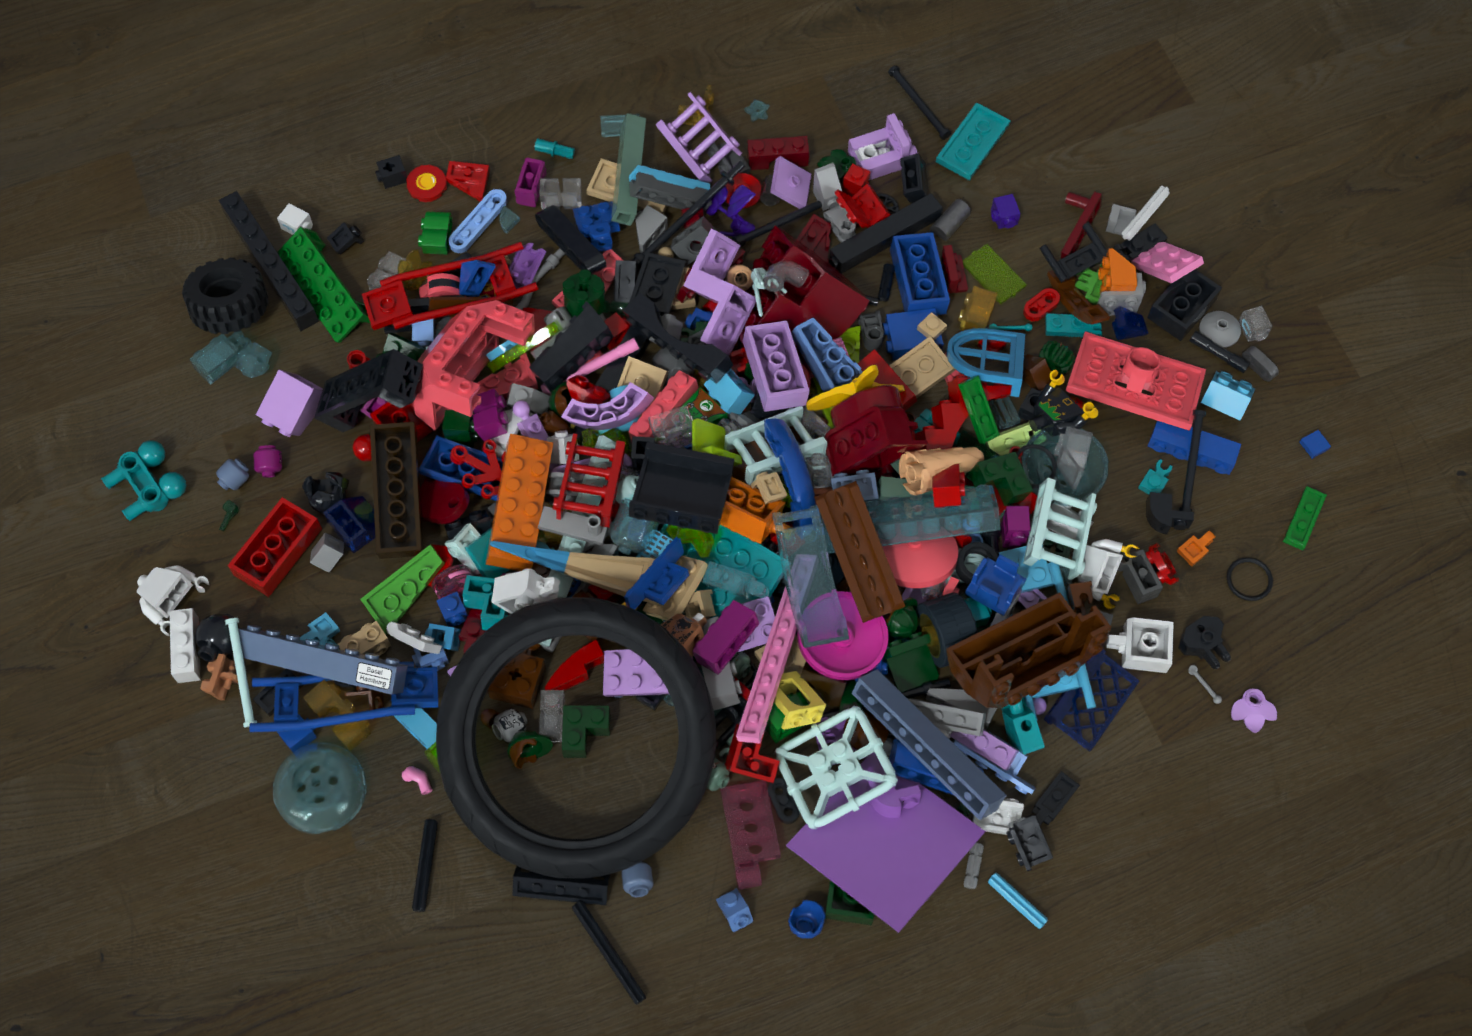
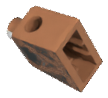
(686, 630)

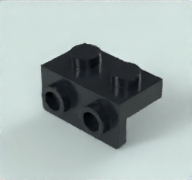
(1029, 841)

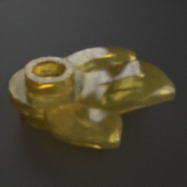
(412, 263)

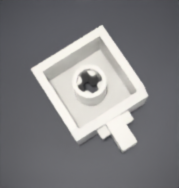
(523, 589)
(1132, 643)

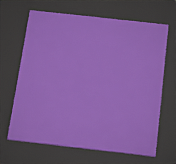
(886, 860)

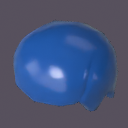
(807, 919)

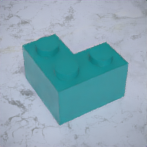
(478, 595)

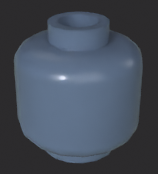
(232, 474)
(637, 879)

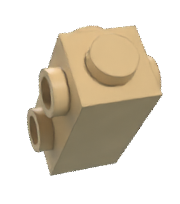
(367, 640)

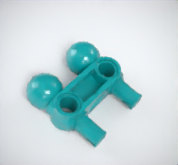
(170, 485)

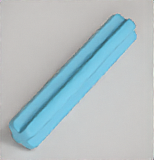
(1017, 900)

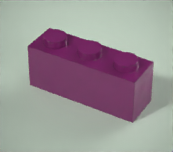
(725, 637)

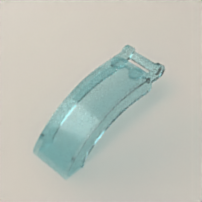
(810, 579)

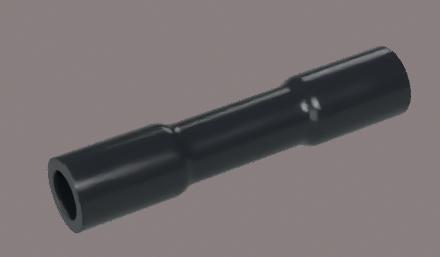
(1230, 358)

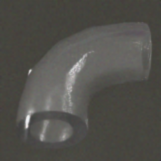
(784, 272)

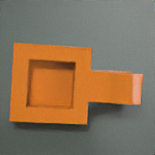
(1194, 549)

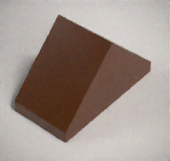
(1036, 372)

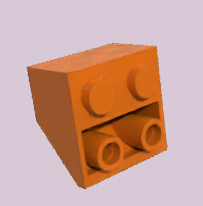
(1117, 273)

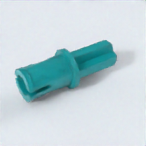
(554, 148)

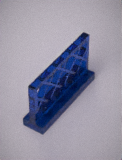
(1068, 700)

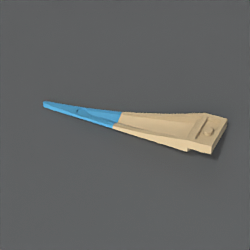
(604, 571)

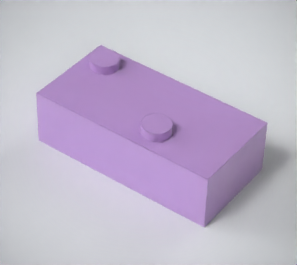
(775, 366)

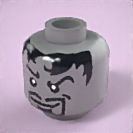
(508, 724)

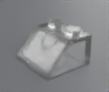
(1072, 454)

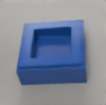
(1315, 444)

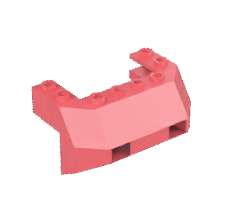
(460, 356)

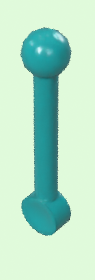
(1028, 327)

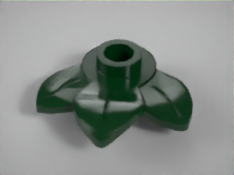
(841, 161)

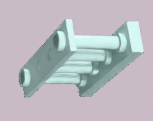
(756, 432)
(1039, 532)

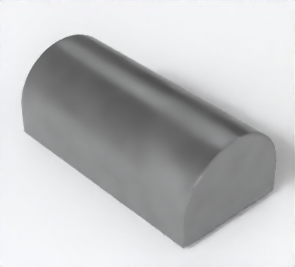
(951, 219)

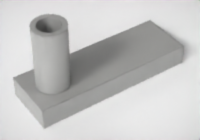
(573, 526)

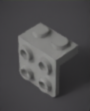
(1127, 299)

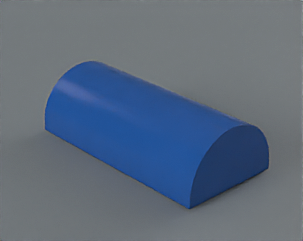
(440, 467)

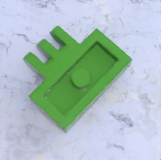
(1091, 284)

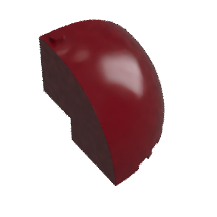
(823, 296)

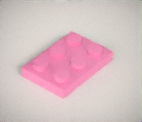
(1167, 262)

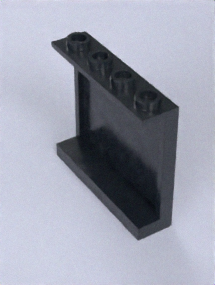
(682, 488)

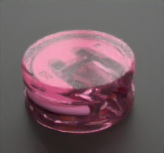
(450, 581)

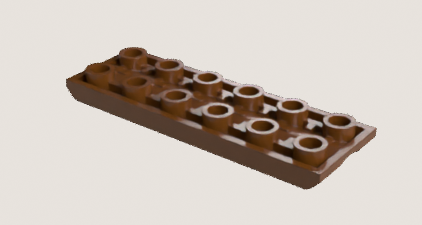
(859, 552)

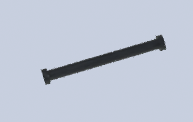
(943, 132)
(1192, 460)

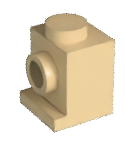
(700, 603)

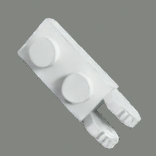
(411, 637)

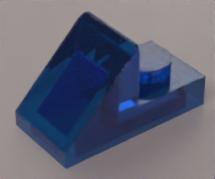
(1128, 324)

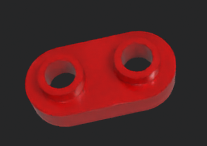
(1039, 304)

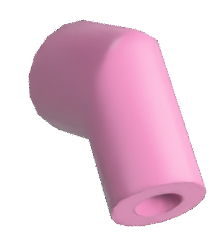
(419, 776)

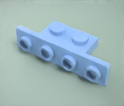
(1005, 775)

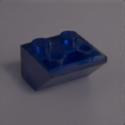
(352, 521)

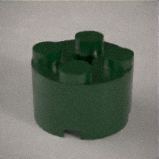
(582, 288)

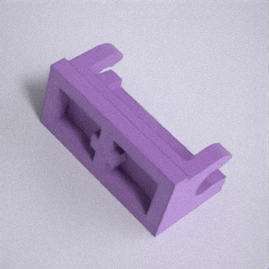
(526, 265)

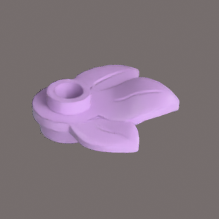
(1253, 714)

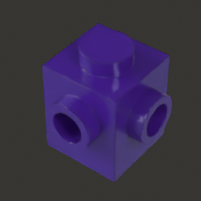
(1005, 211)

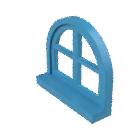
(1015, 358)

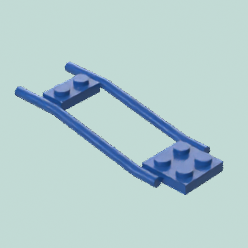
(418, 692)

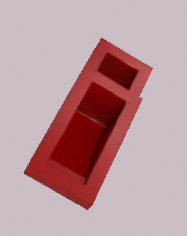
(575, 668)

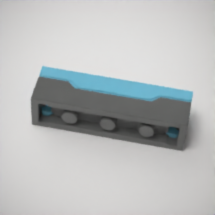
(666, 188)

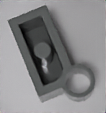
(1140, 577)

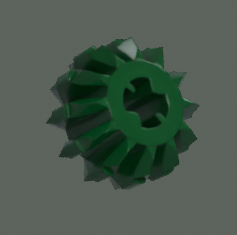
(1057, 356)

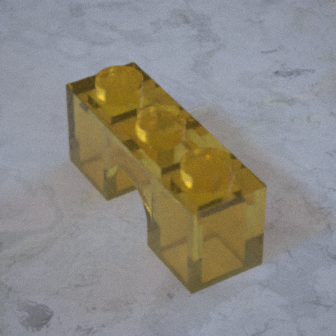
(324, 701)

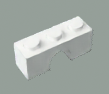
(184, 657)

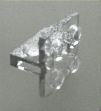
(672, 427)

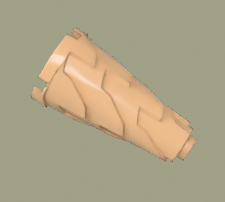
(923, 464)

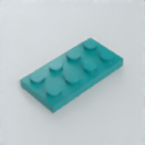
(972, 141)

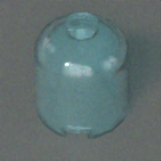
(631, 533)

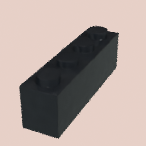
(572, 348)

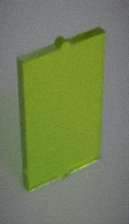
(993, 273)

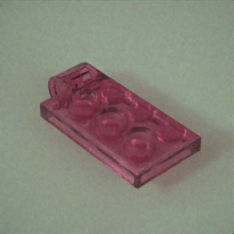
(761, 815)

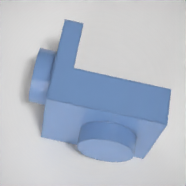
(430, 660)
(735, 910)

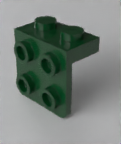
(911, 662)

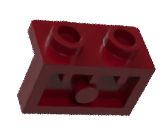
(953, 270)

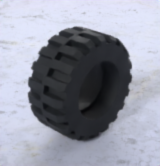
(226, 314)

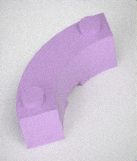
(609, 415)

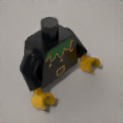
(1057, 410)

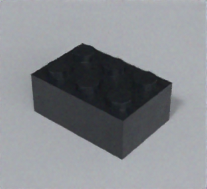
(1184, 303)

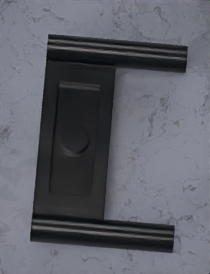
(1078, 261)

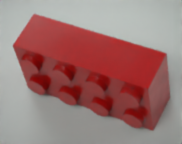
(275, 547)

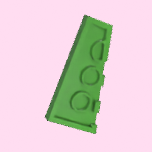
(401, 589)

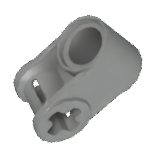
(840, 224)

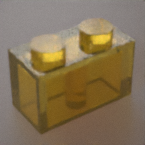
(978, 309)

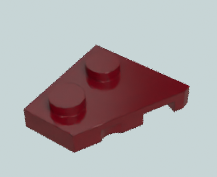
(816, 236)

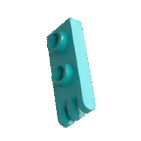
(1069, 326)

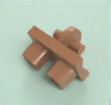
(222, 677)

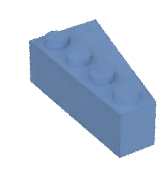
(824, 356)

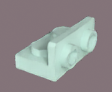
(457, 544)

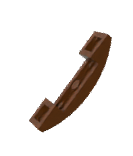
(1076, 302)

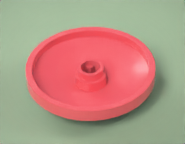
(922, 562)

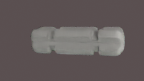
(973, 866)

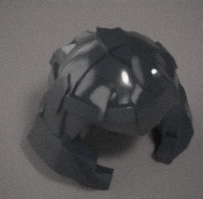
(325, 492)

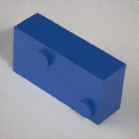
(919, 273)

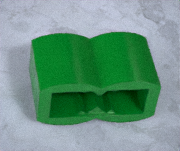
(436, 232)

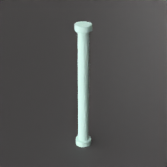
(240, 670)

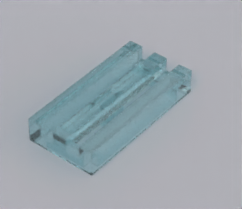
(1016, 419)

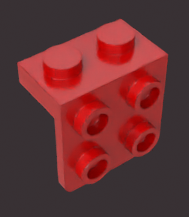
(863, 207)

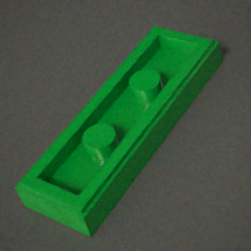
(979, 409)
(1304, 518)

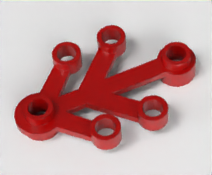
(491, 472)

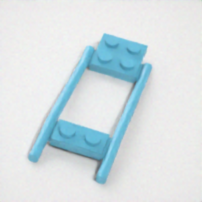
(1040, 576)

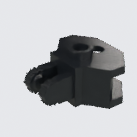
(1203, 638)

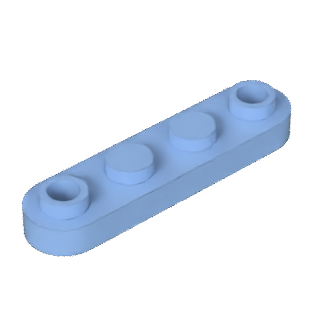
(477, 221)

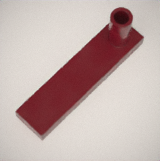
(1091, 207)

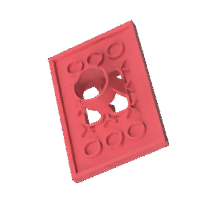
(1174, 390)

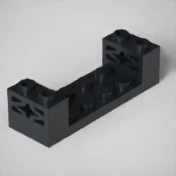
(385, 376)

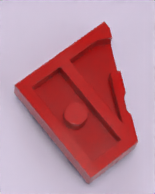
(468, 178)

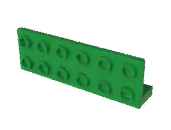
(321, 284)

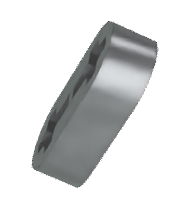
(1260, 363)

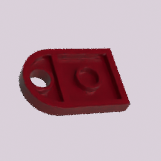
(439, 501)

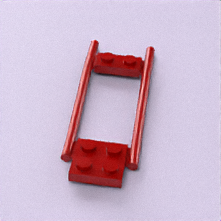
(391, 305)

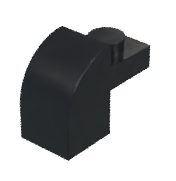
(1162, 517)

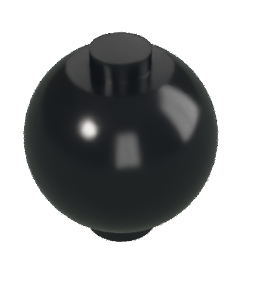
(213, 637)

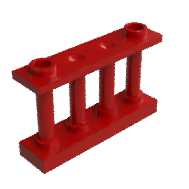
(607, 492)

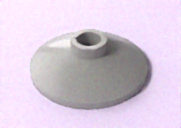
(1222, 336)

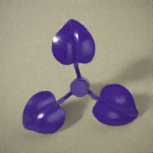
(738, 200)

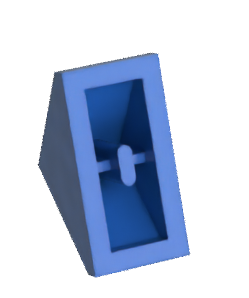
(474, 277)

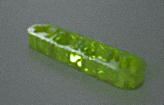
(519, 350)

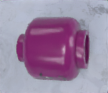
(267, 461)

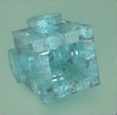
(253, 360)

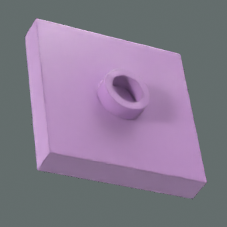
(790, 182)

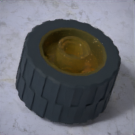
(947, 623)

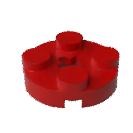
(1163, 563)

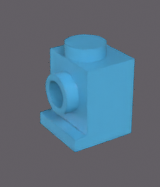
(451, 637)

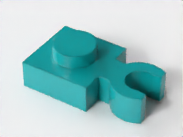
(1155, 480)

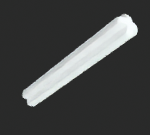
(1145, 213)

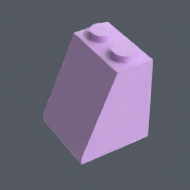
(289, 403)

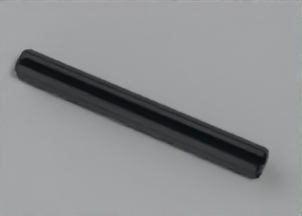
(609, 952)

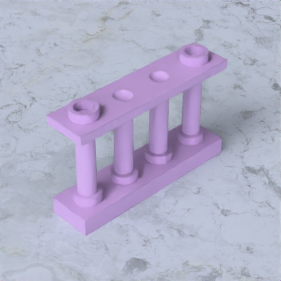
(680, 143)

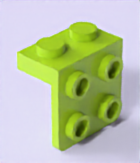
(710, 439)

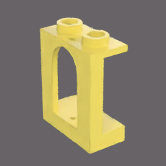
(795, 714)

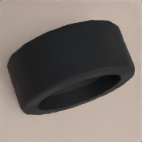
(973, 547)

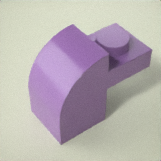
(893, 800)

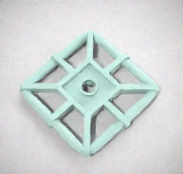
(848, 773)

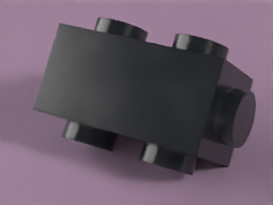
(478, 519)

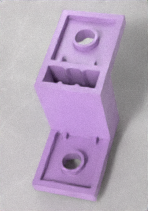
(708, 281)

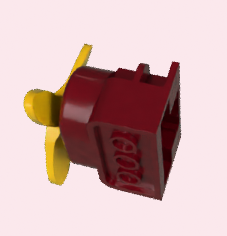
(867, 423)

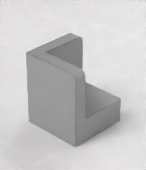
(1119, 219)
(327, 552)

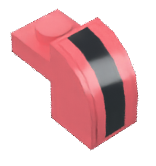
(440, 285)

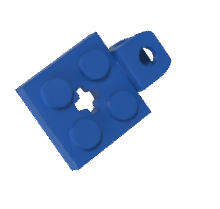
(596, 223)

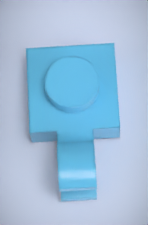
(321, 628)

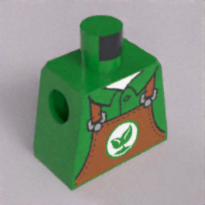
(705, 407)

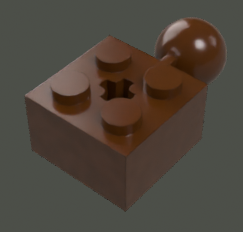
(525, 689)

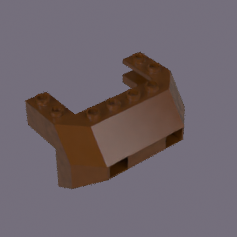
(997, 661)

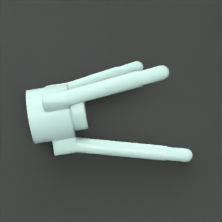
(757, 277)

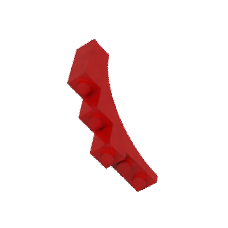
(952, 413)

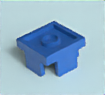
(996, 584)

